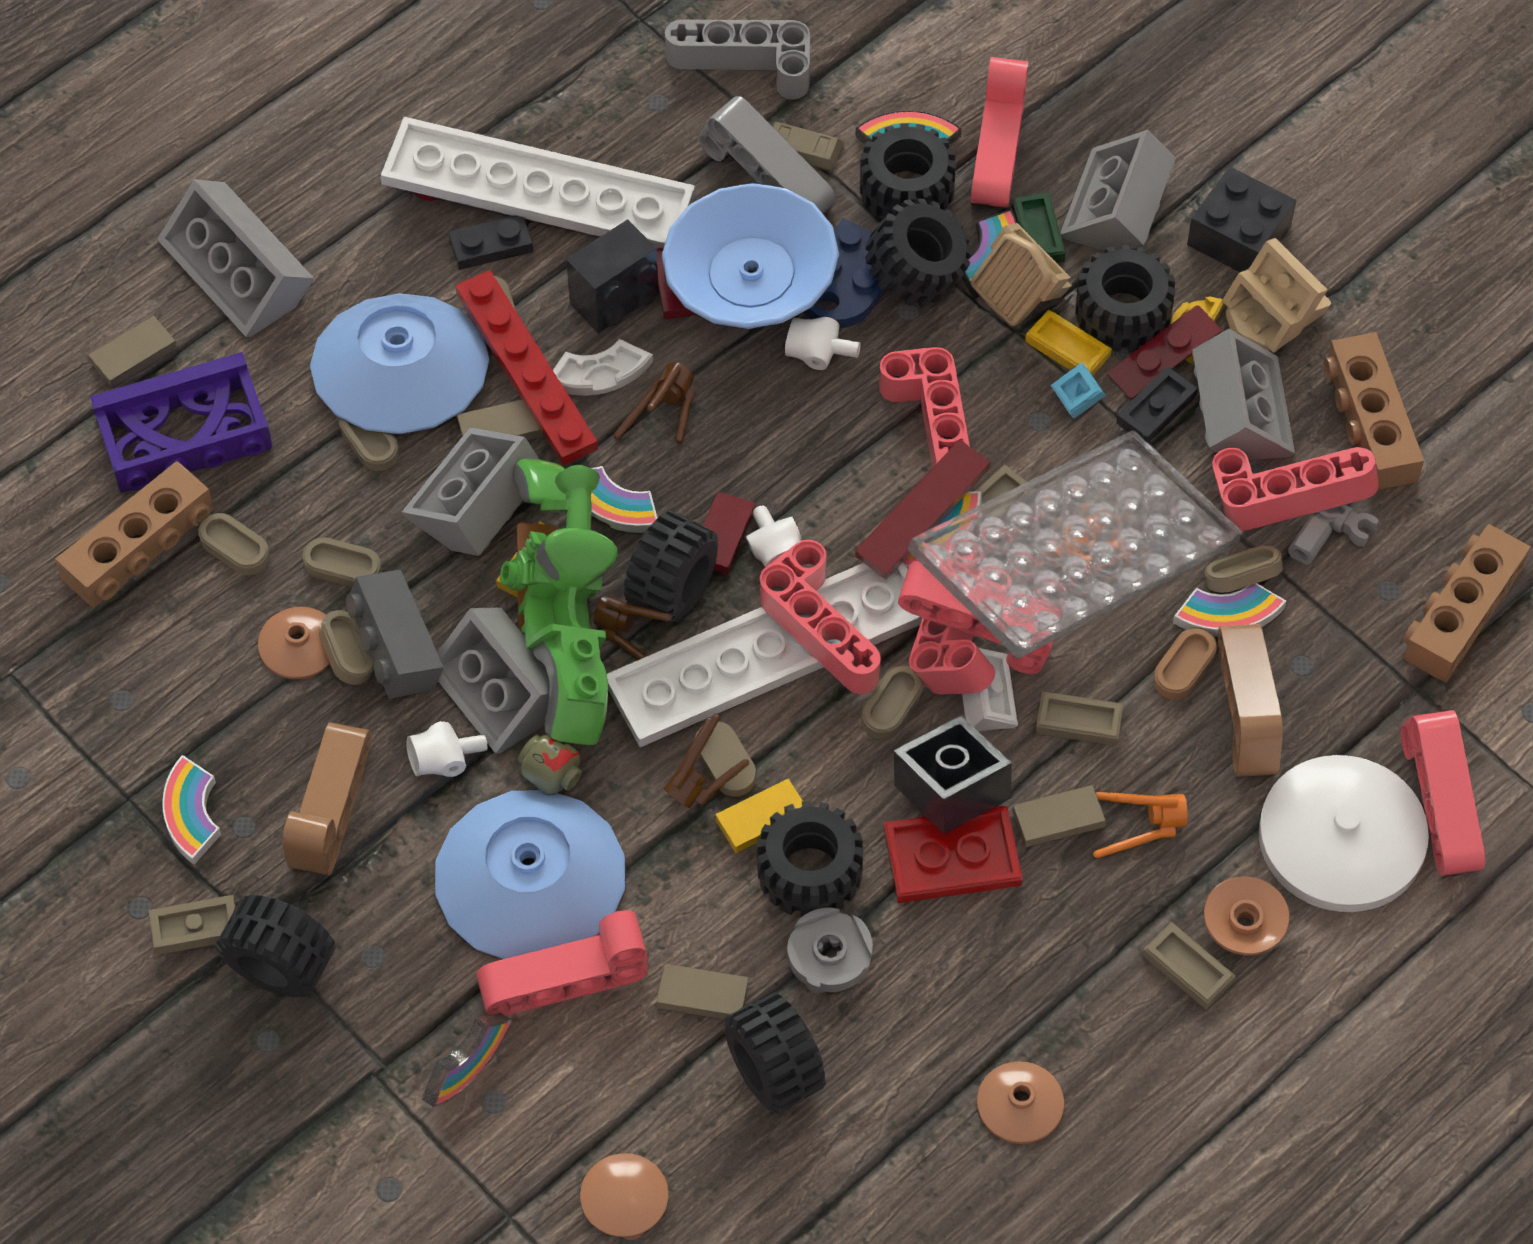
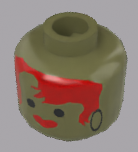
(550, 764)

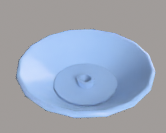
(743, 232)
(405, 385)
(533, 907)

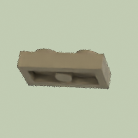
(190, 924)

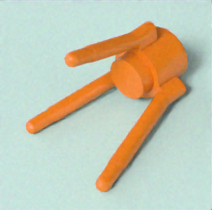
(1163, 810)

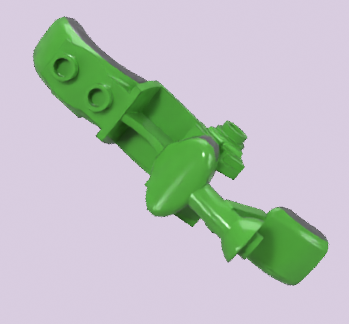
(559, 579)

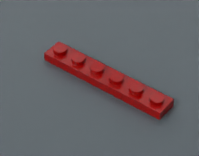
(526, 367)

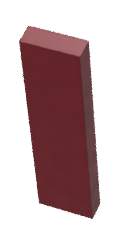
(922, 508)

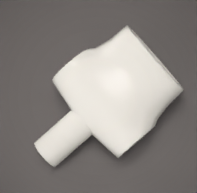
(817, 341)
(772, 537)
(441, 751)

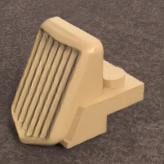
(1018, 275)
(1274, 298)

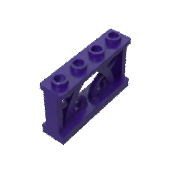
(210, 445)

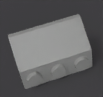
(1119, 193)
(1242, 397)
(471, 491)
(495, 677)

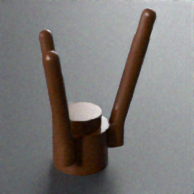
(670, 387)
(618, 616)
(687, 782)

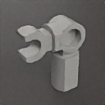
(1321, 525)

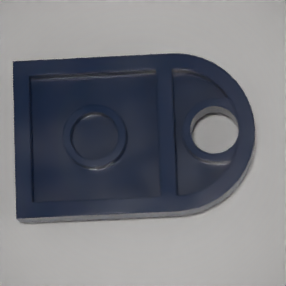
(852, 284)

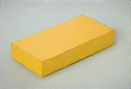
(1067, 343)
(745, 820)

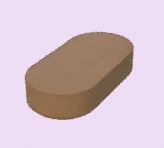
(1184, 663)

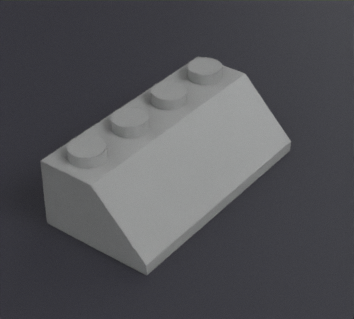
(234, 257)

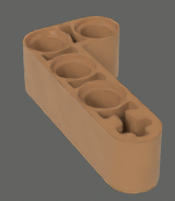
(1251, 700)
(316, 832)

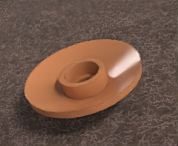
(289, 656)
(1251, 900)
(1020, 1120)

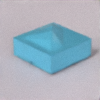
(1078, 390)

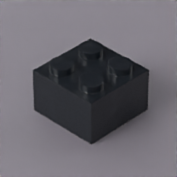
(1239, 220)
(613, 276)
(952, 774)

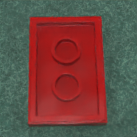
(962, 861)

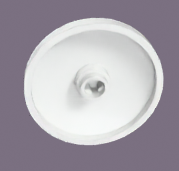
(1343, 833)

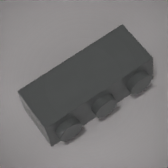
(394, 634)

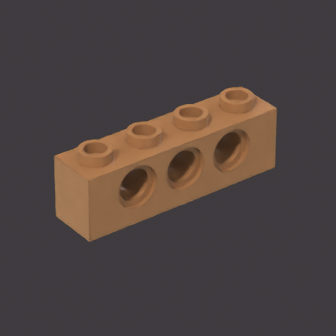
(1364, 359)
(140, 515)
(1442, 652)

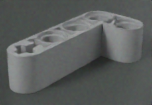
(744, 46)
(762, 152)

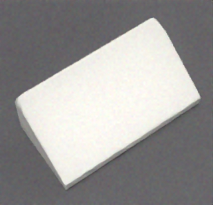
(994, 705)

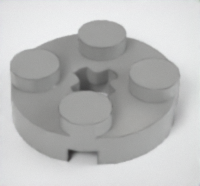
(824, 973)

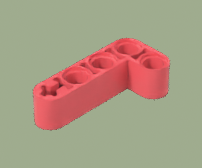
(999, 132)
(931, 389)
(1292, 488)
(931, 600)
(852, 660)
(949, 660)
(1446, 790)
(567, 970)

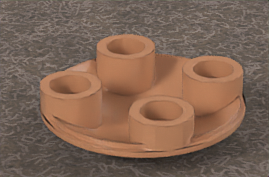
(624, 1195)

